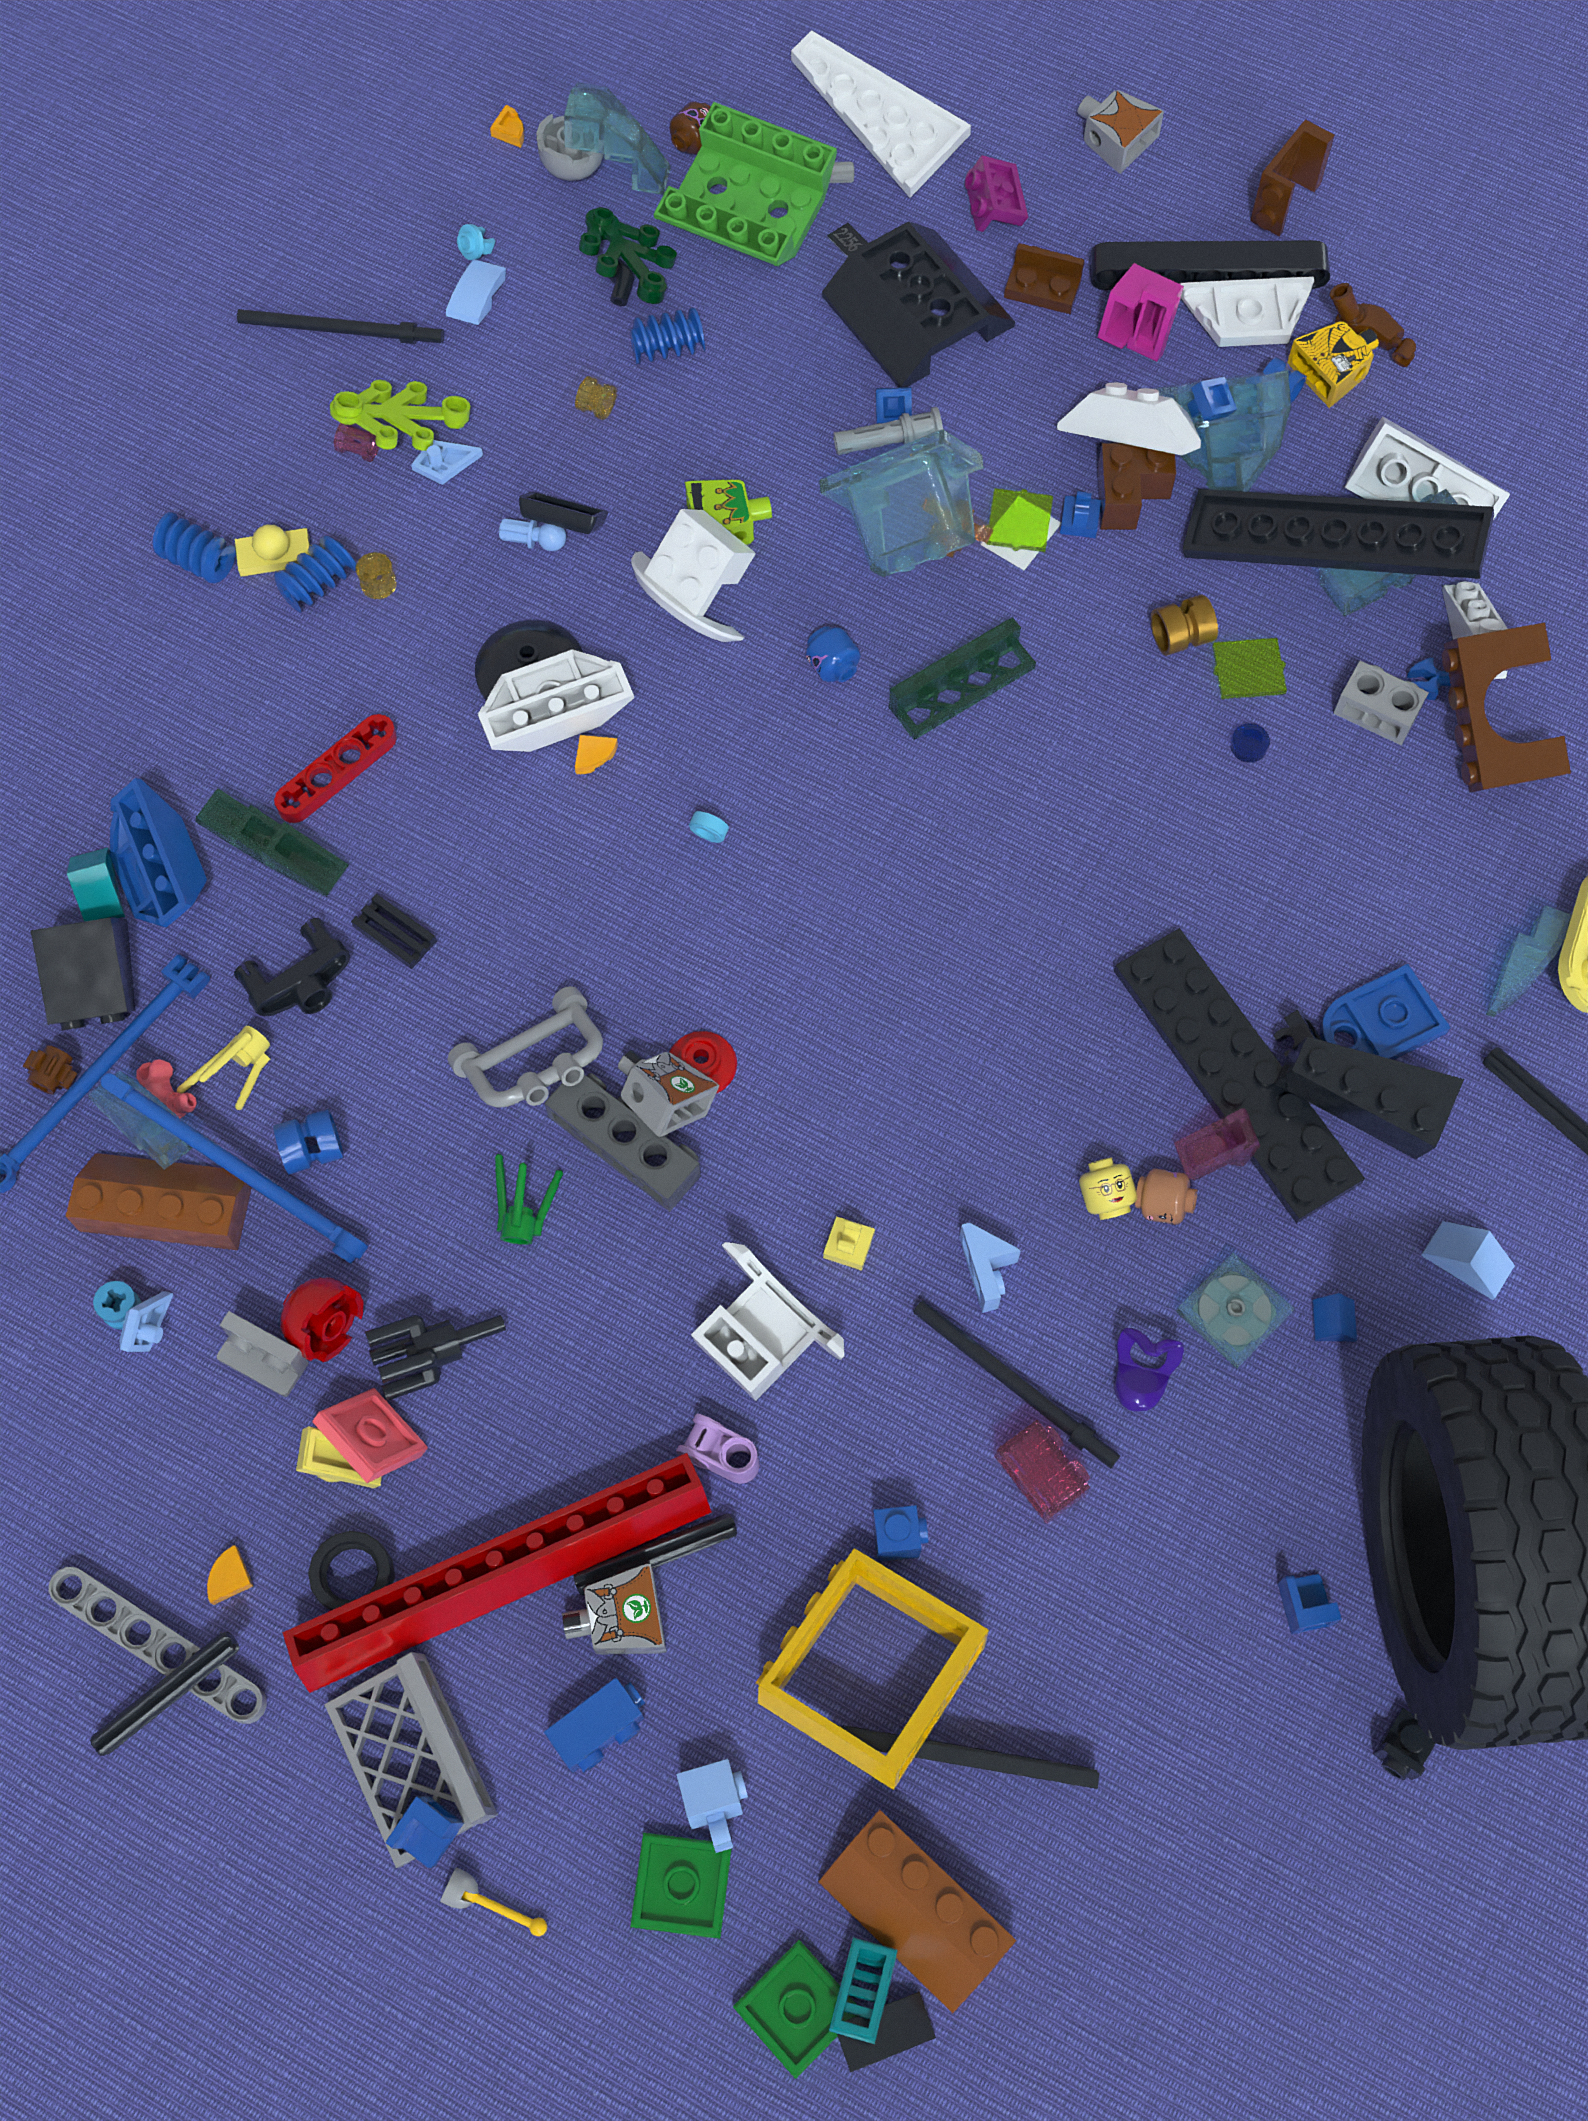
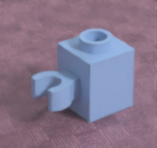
(711, 1797)

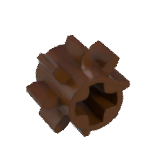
(49, 1069)

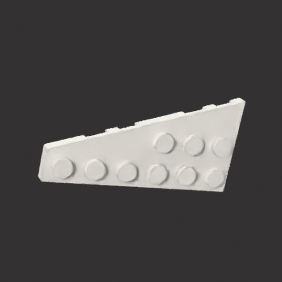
(892, 121)

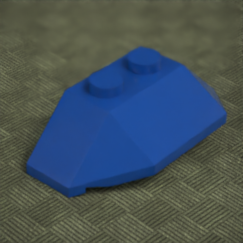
(153, 855)

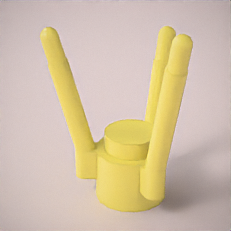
(244, 1049)

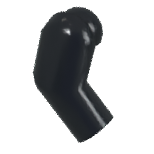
(622, 283)

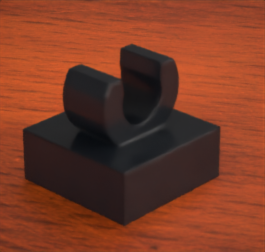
(1299, 1028)

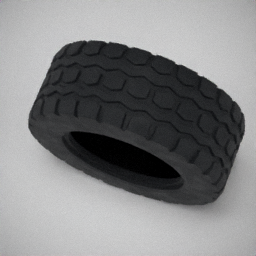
(1482, 1536)

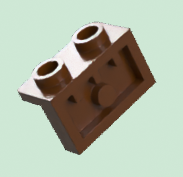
(1044, 278)

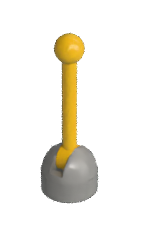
(463, 1892)

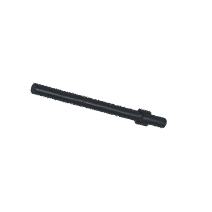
(406, 332)
(1079, 1434)

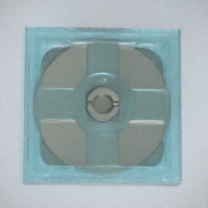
(1235, 1310)

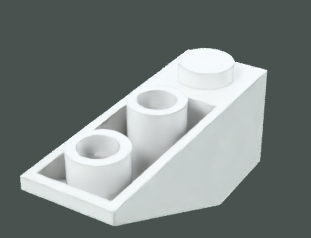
(1471, 612)

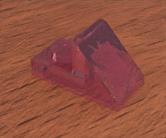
(1217, 1145)

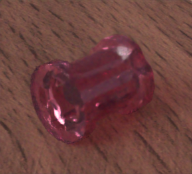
(345, 442)

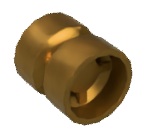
(1178, 626)

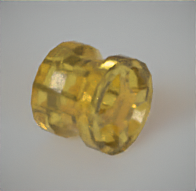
(595, 397)
(368, 569)

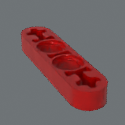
(331, 764)

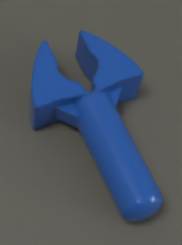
(1434, 676)

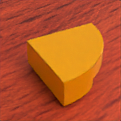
(508, 127)
(594, 752)
(227, 1576)

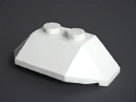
(1133, 419)
(553, 701)

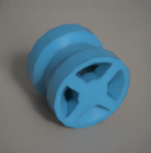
(105, 1297)

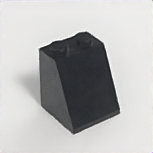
(85, 971)

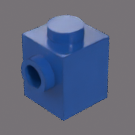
(898, 1533)

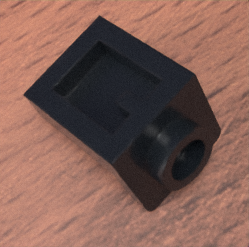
(1404, 1747)

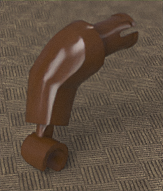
(1368, 316)

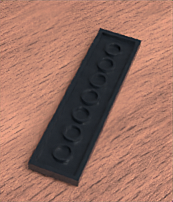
(1339, 533)
(1237, 1072)

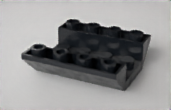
(893, 305)

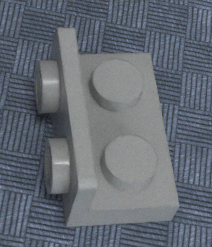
(260, 1355)

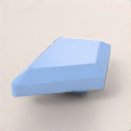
(445, 460)
(143, 1324)

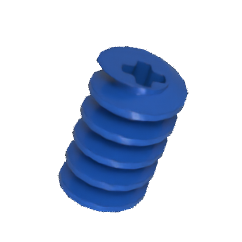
(666, 335)
(192, 548)
(313, 571)

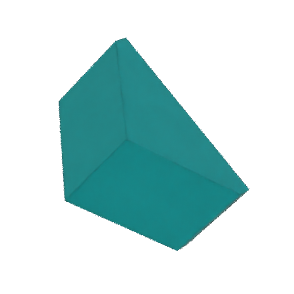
(95, 885)

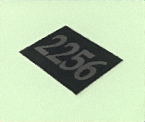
(847, 239)

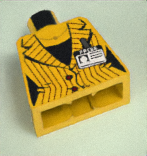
(1333, 359)

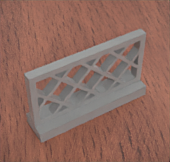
(438, 1731)

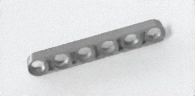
(154, 1648)

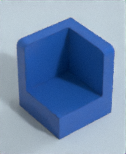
(1307, 1604)
(425, 1831)

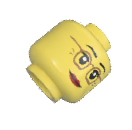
(1108, 1189)

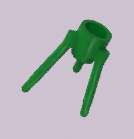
(518, 1224)

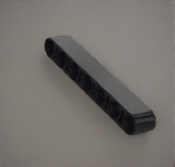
(1211, 260)

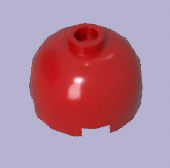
(319, 1317)

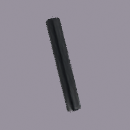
(1538, 1097)
(661, 1550)
(164, 1693)

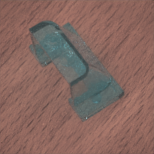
(910, 501)

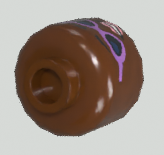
(685, 127)

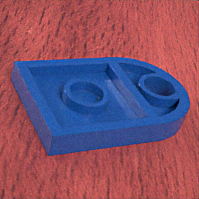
(1386, 1016)

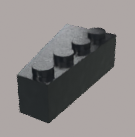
(1373, 1093)

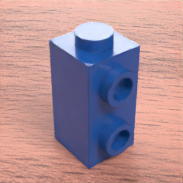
(595, 1724)

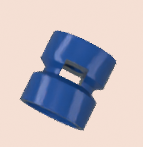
(294, 1145)

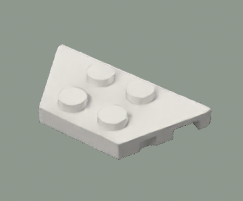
(1248, 309)

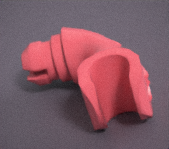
(156, 1079)

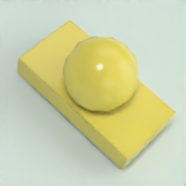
(270, 549)
(322, 1459)

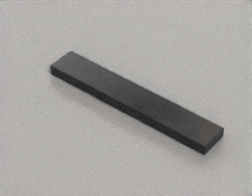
(985, 1759)

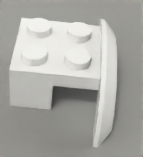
(691, 569)
(761, 1329)

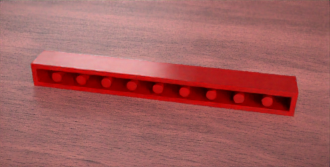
(496, 1573)

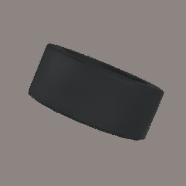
(335, 1545)

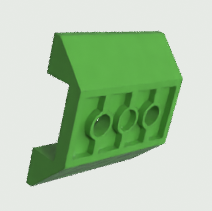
(762, 172)

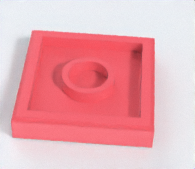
(370, 1435)

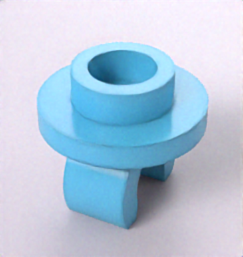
(471, 242)

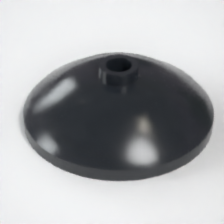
(506, 646)

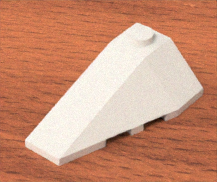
(1407, 468)

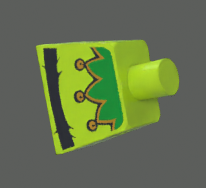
(728, 505)

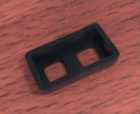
(561, 512)

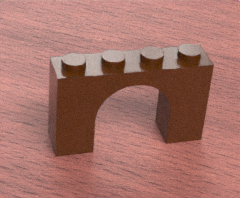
(1487, 756)

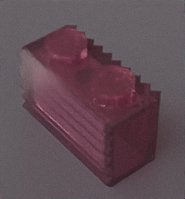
(1043, 1470)

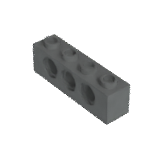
(663, 1183)

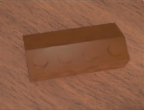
(167, 1205)
(917, 1910)

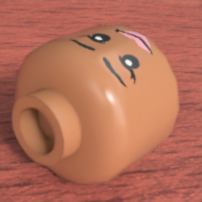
(1165, 1196)

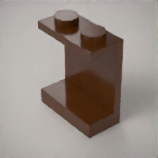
(1300, 161)

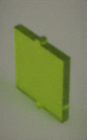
(1020, 520)
(1249, 668)

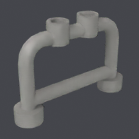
(570, 1009)

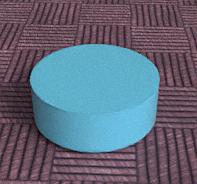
(708, 827)

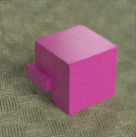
(1141, 312)

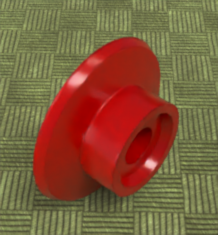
(720, 1054)

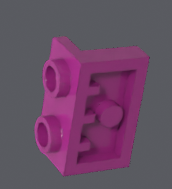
(995, 193)

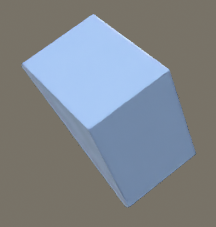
(1470, 1256)

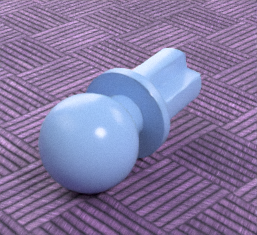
(549, 536)

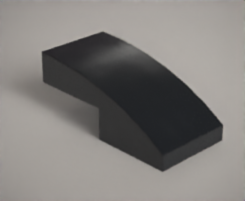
(901, 2028)

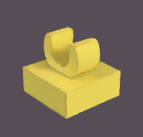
(849, 1243)

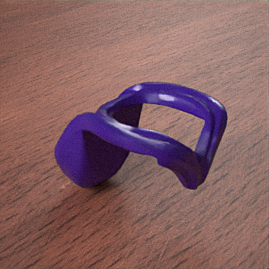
(1140, 1386)

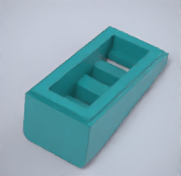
(875, 1956)

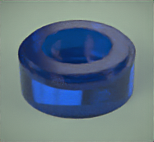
(1250, 743)

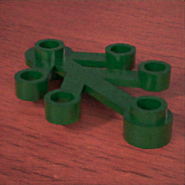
(605, 226)

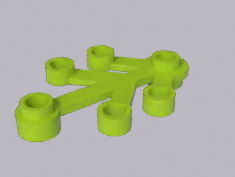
(357, 408)

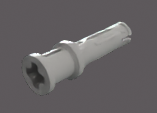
(903, 430)

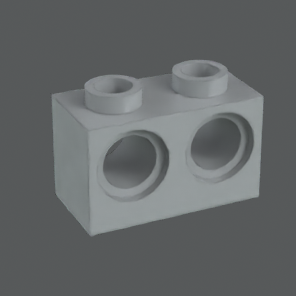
(1378, 710)

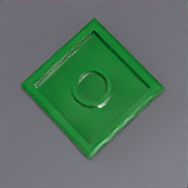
(680, 1886)
(793, 2008)

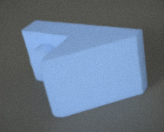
(982, 1255)

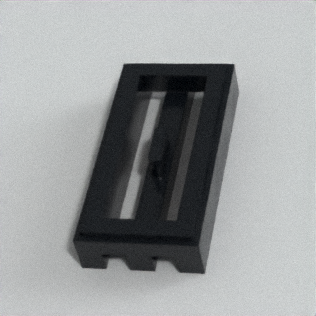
(370, 913)

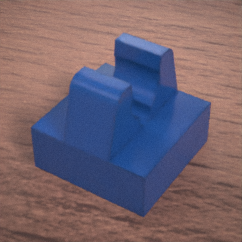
(1212, 399)
(1080, 515)

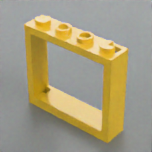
(914, 1602)

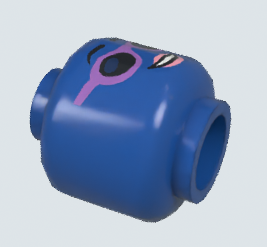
(832, 654)

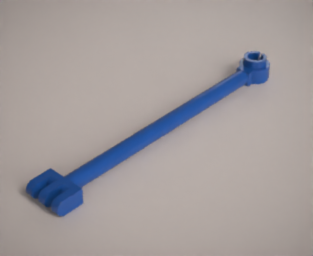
(177, 983)
(346, 1244)

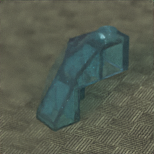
(603, 125)
(1241, 444)

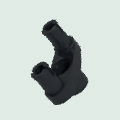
(301, 984)

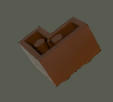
(1128, 476)

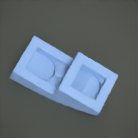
(474, 292)

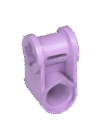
(712, 1446)

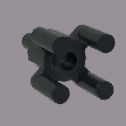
(425, 1350)

